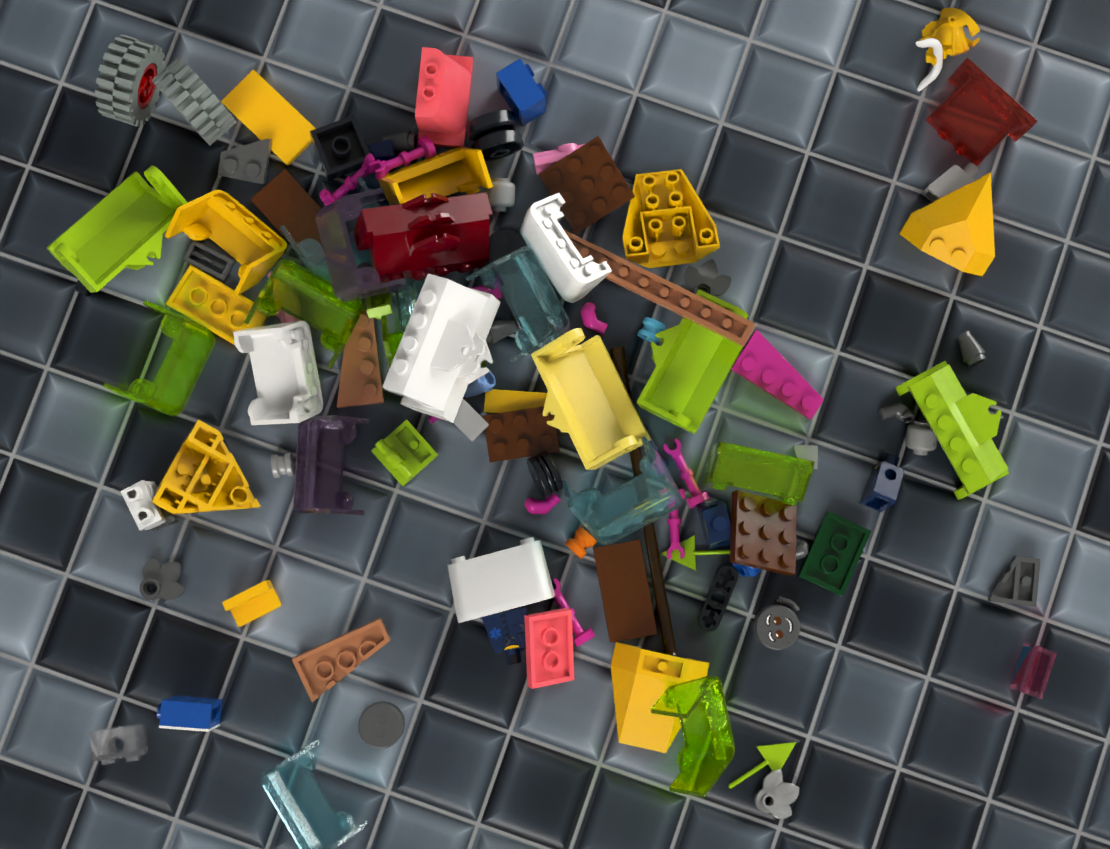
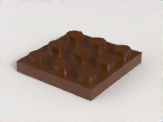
(588, 184)
(763, 533)

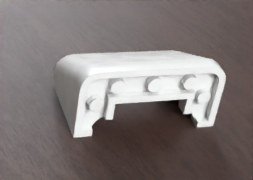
(556, 253)
(282, 372)
(500, 580)

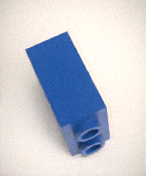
(189, 713)

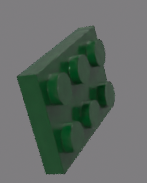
(834, 553)

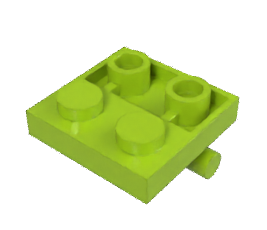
(404, 453)

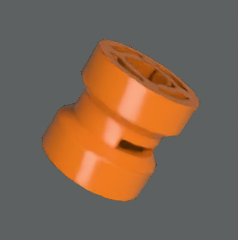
(580, 542)

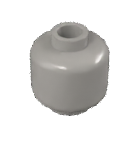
(501, 194)
(920, 437)

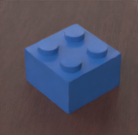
(521, 91)

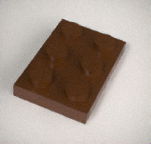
(520, 434)

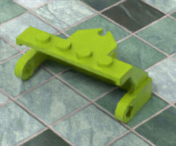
(119, 230)
(689, 370)
(960, 426)

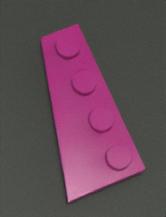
(773, 374)

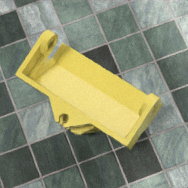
(588, 398)

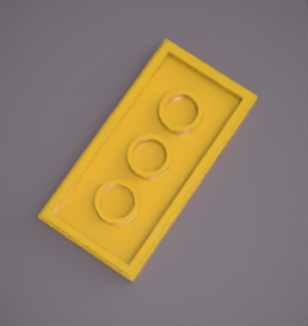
(269, 117)
(213, 304)

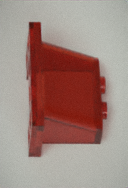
(978, 114)

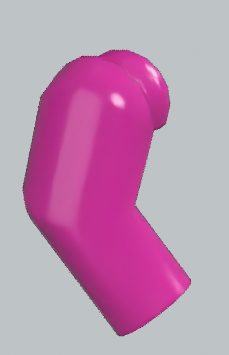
(590, 320)
(541, 506)

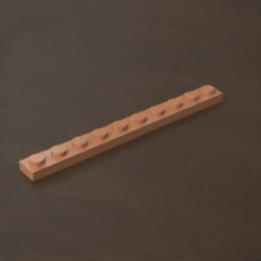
(668, 294)

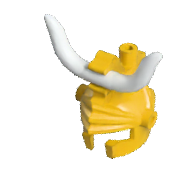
(946, 38)

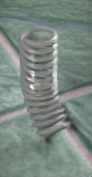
(788, 603)

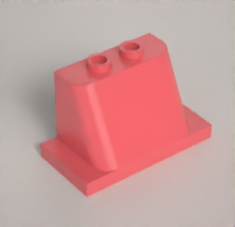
(443, 97)

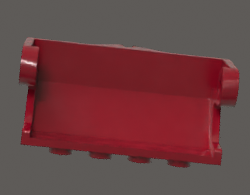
(426, 236)

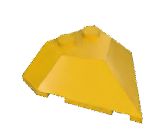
(957, 227)
(203, 477)

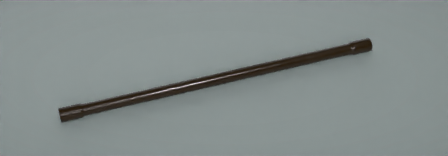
(620, 363)

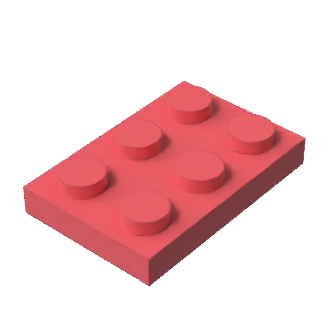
(549, 647)

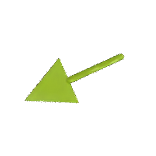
(689, 547)
(774, 756)

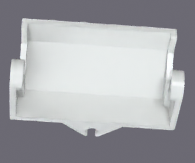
(442, 347)

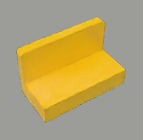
(253, 603)

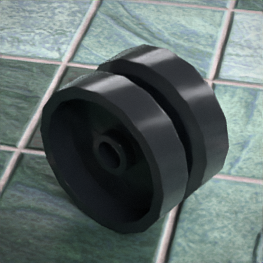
(495, 134)

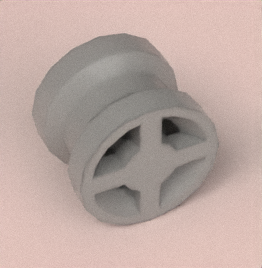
(282, 465)

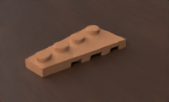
(361, 367)
(331, 661)

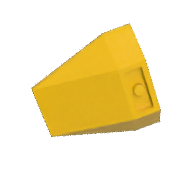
(667, 222)
(637, 684)

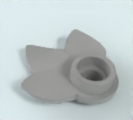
(780, 795)

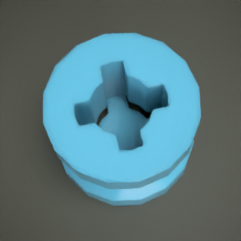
(650, 328)

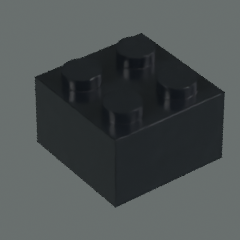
(340, 147)

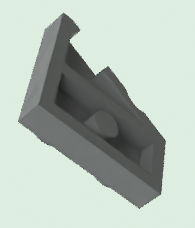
(246, 162)
(1018, 582)

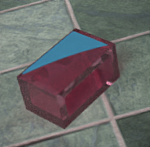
(1033, 670)

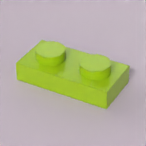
(379, 305)

